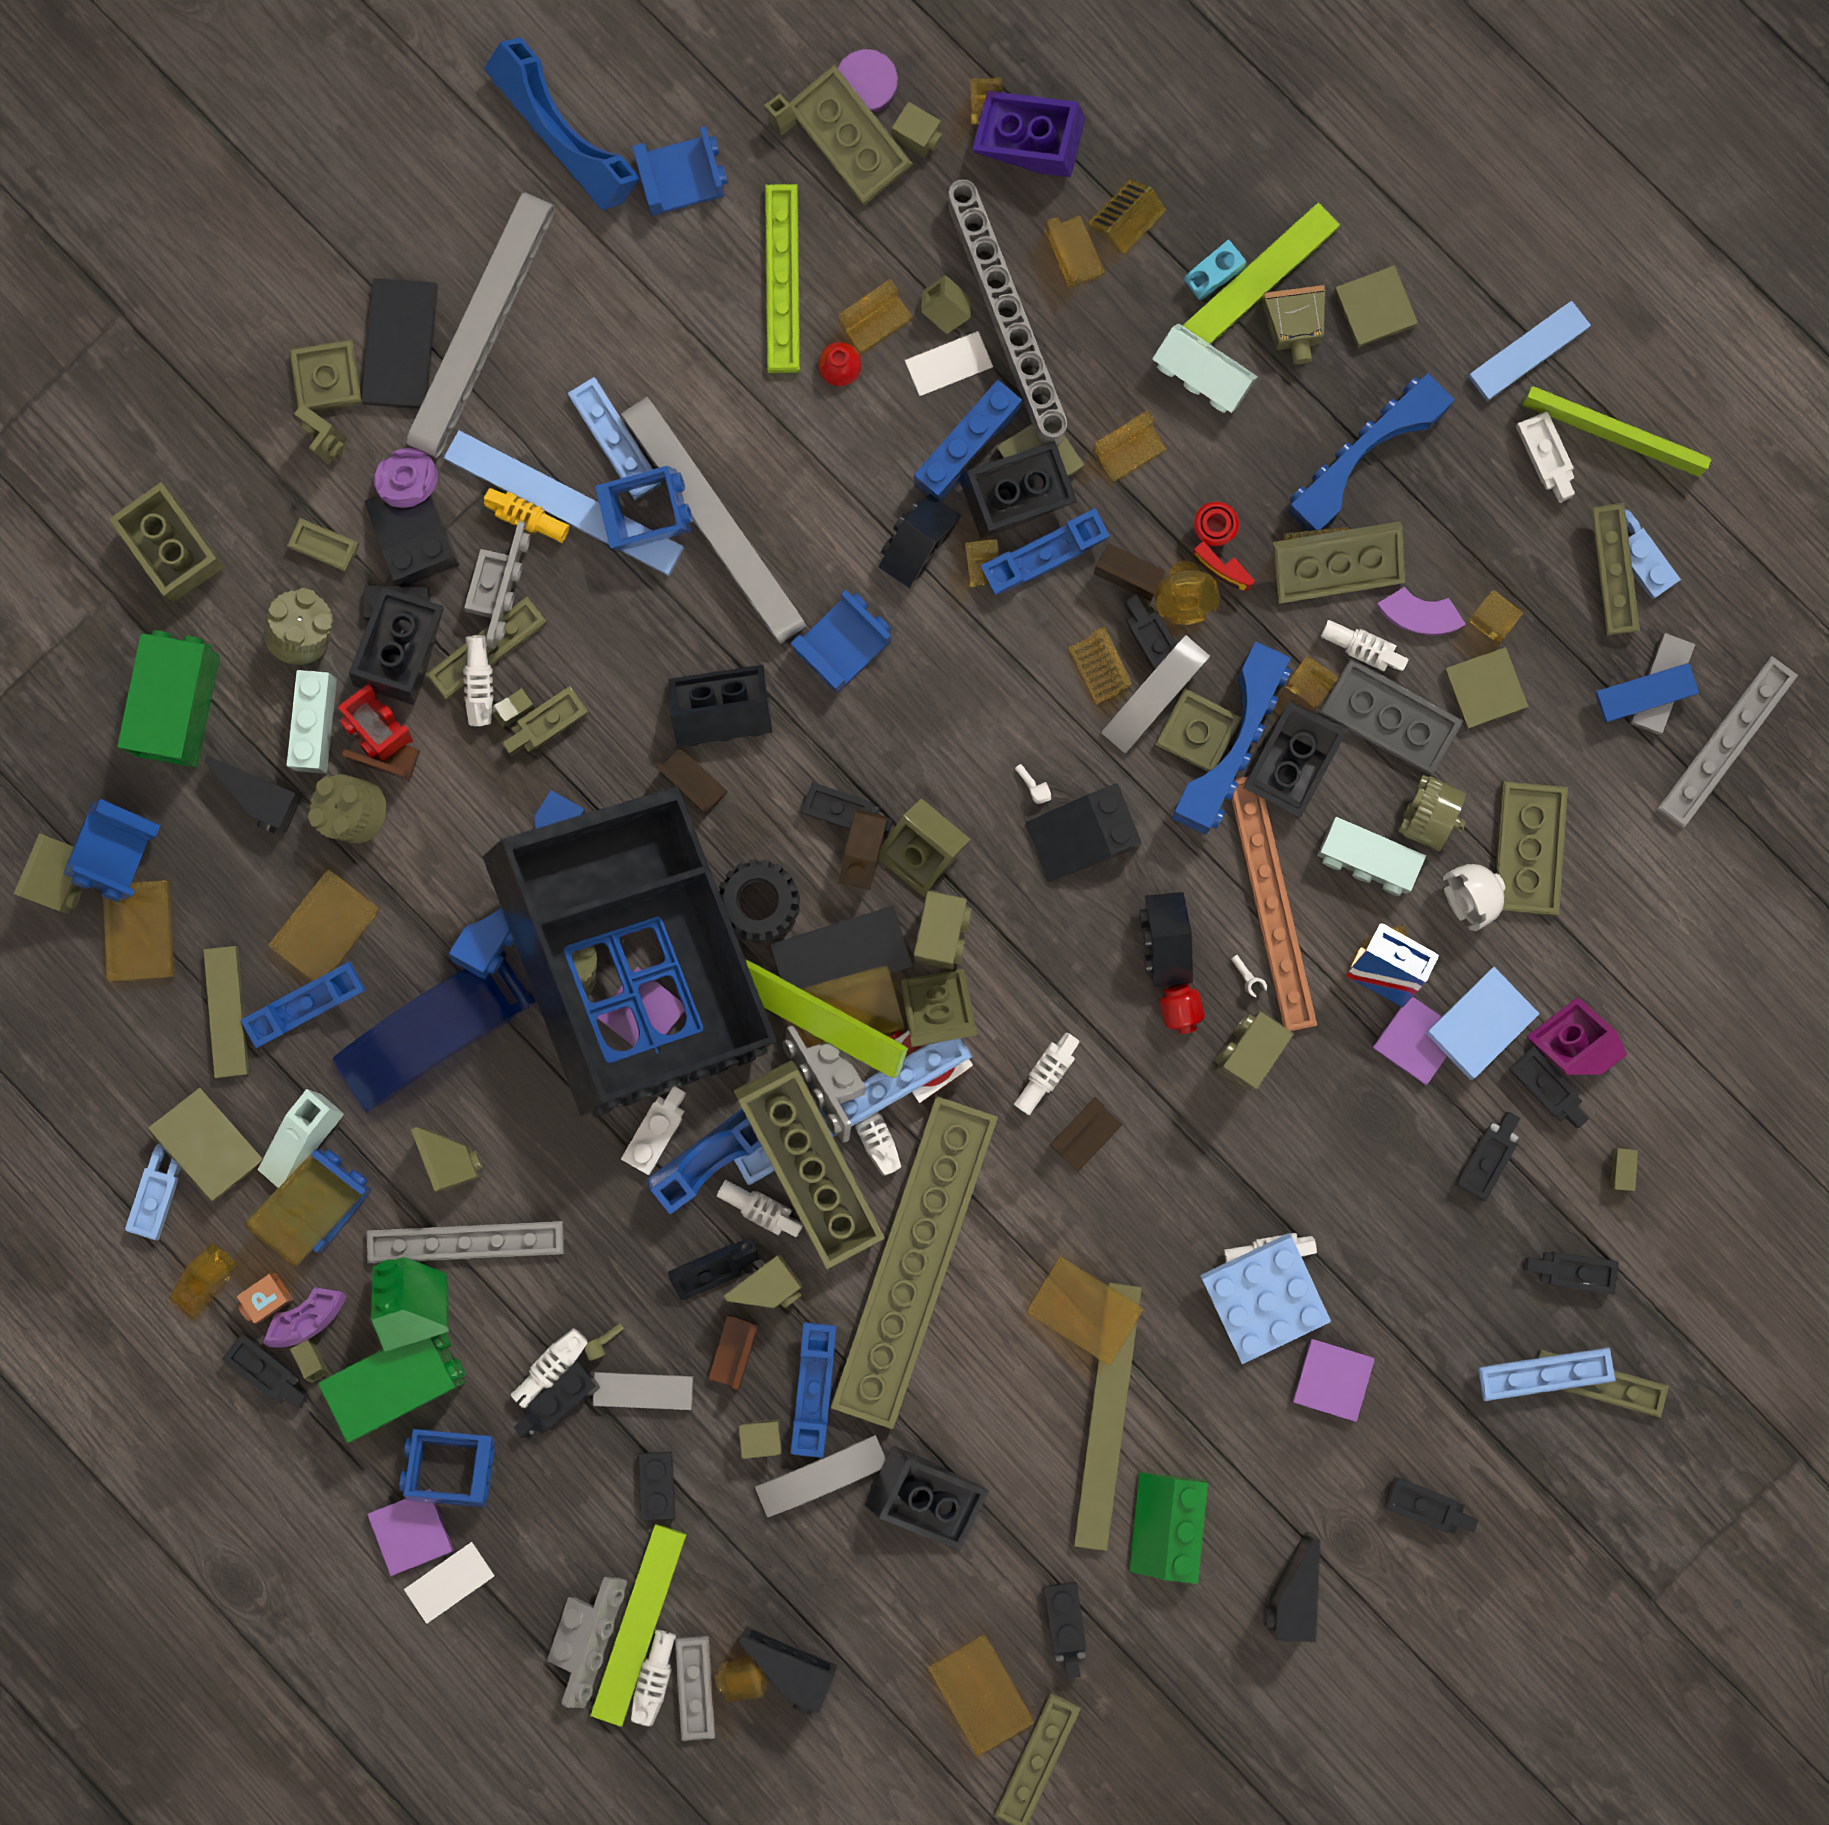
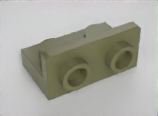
(328, 440)

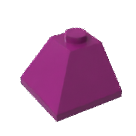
(1579, 1041)

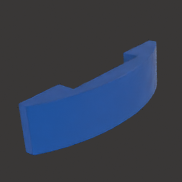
(1046, 552)
(303, 1004)
(814, 1389)

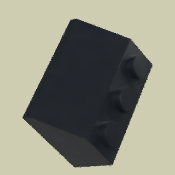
(720, 706)

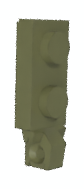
(546, 722)

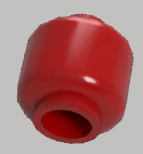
(1182, 1008)

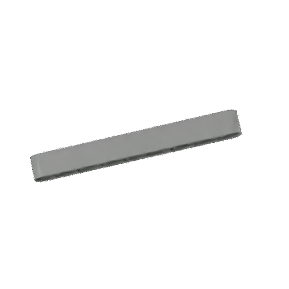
(1003, 298)
(480, 325)
(715, 522)

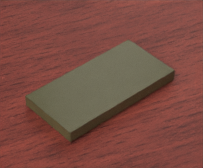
(849, 135)
(1339, 562)
(1531, 846)

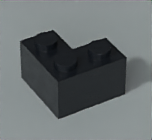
(917, 539)
(1168, 939)

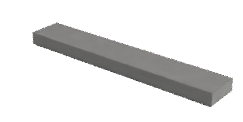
(1726, 742)
(466, 1242)

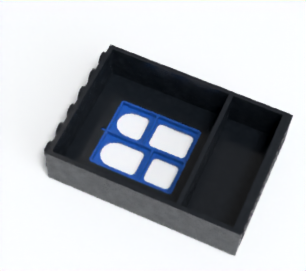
(605, 879)

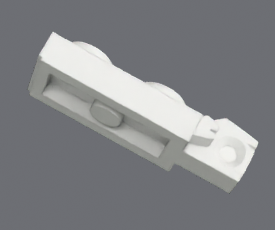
(1547, 455)
(655, 1132)

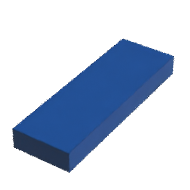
(1646, 692)

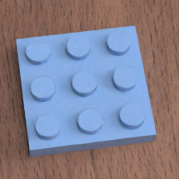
(1265, 1298)

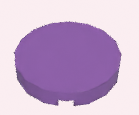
(871, 77)
(406, 478)

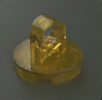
(1187, 594)

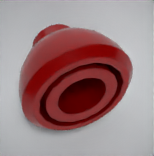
(839, 364)
(1216, 523)

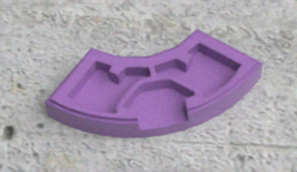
(1419, 615)
(306, 1319)

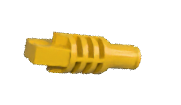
(514, 509)

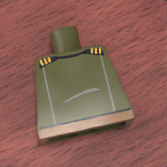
(1296, 320)

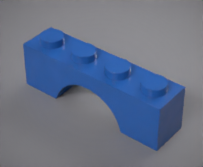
(957, 451)
(685, 1174)

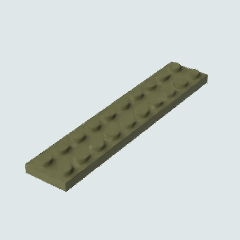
(914, 1262)

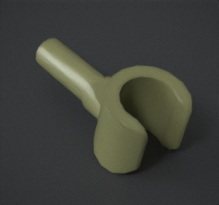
(594, 1348)

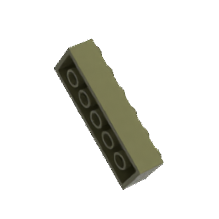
(809, 1164)

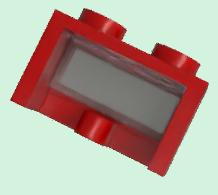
(373, 724)

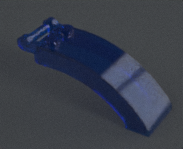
(428, 1033)

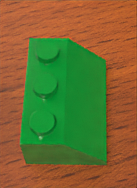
(408, 1302)
(1168, 1527)

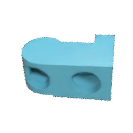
(1215, 270)

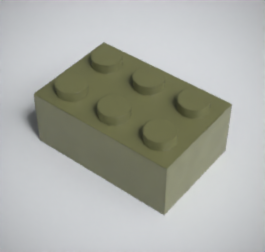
(167, 542)
(940, 931)
(1253, 1051)

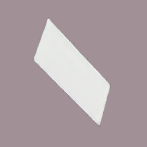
(948, 363)
(449, 1582)

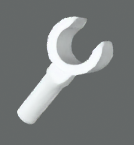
(1040, 792)
(1247, 976)

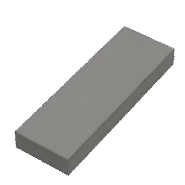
(1669, 654)
(643, 1391)
(695, 1688)

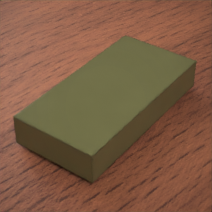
(323, 545)

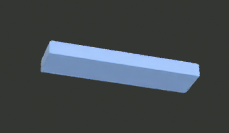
(1529, 351)
(611, 433)
(1546, 1374)

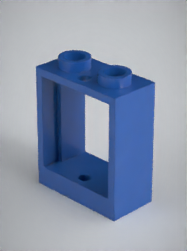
(613, 514)
(482, 1471)

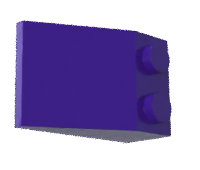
(1030, 132)

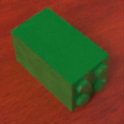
(169, 699)
(391, 1385)

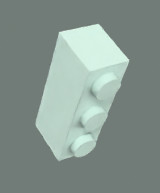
(1204, 369)
(311, 721)
(1370, 857)

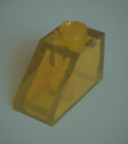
(202, 1280)
(741, 1679)

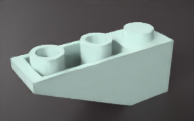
(299, 1136)

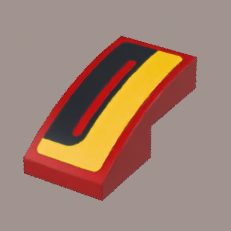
(1230, 573)

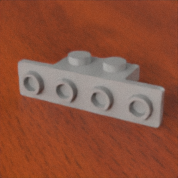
(492, 584)
(829, 1078)
(583, 1639)

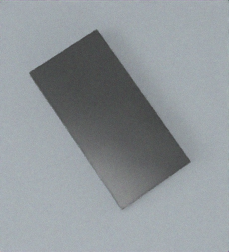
(1391, 717)

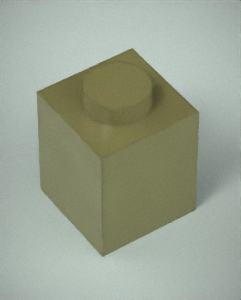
(917, 130)

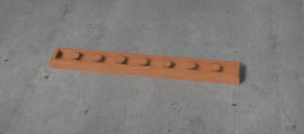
(1273, 908)

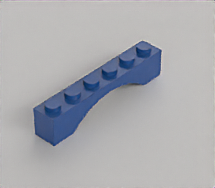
(522, 80)
(1415, 411)
(1258, 681)
(483, 942)

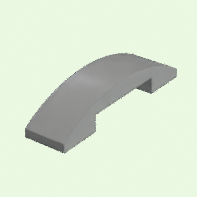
(1155, 694)
(821, 1476)

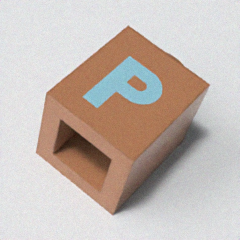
(264, 1298)

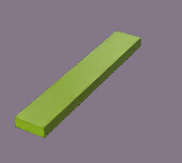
(1263, 274)
(782, 279)
(1616, 431)
(828, 1022)
(638, 1625)

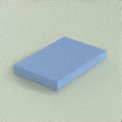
(1482, 1023)

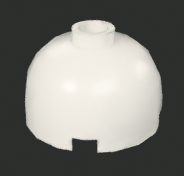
(1475, 894)

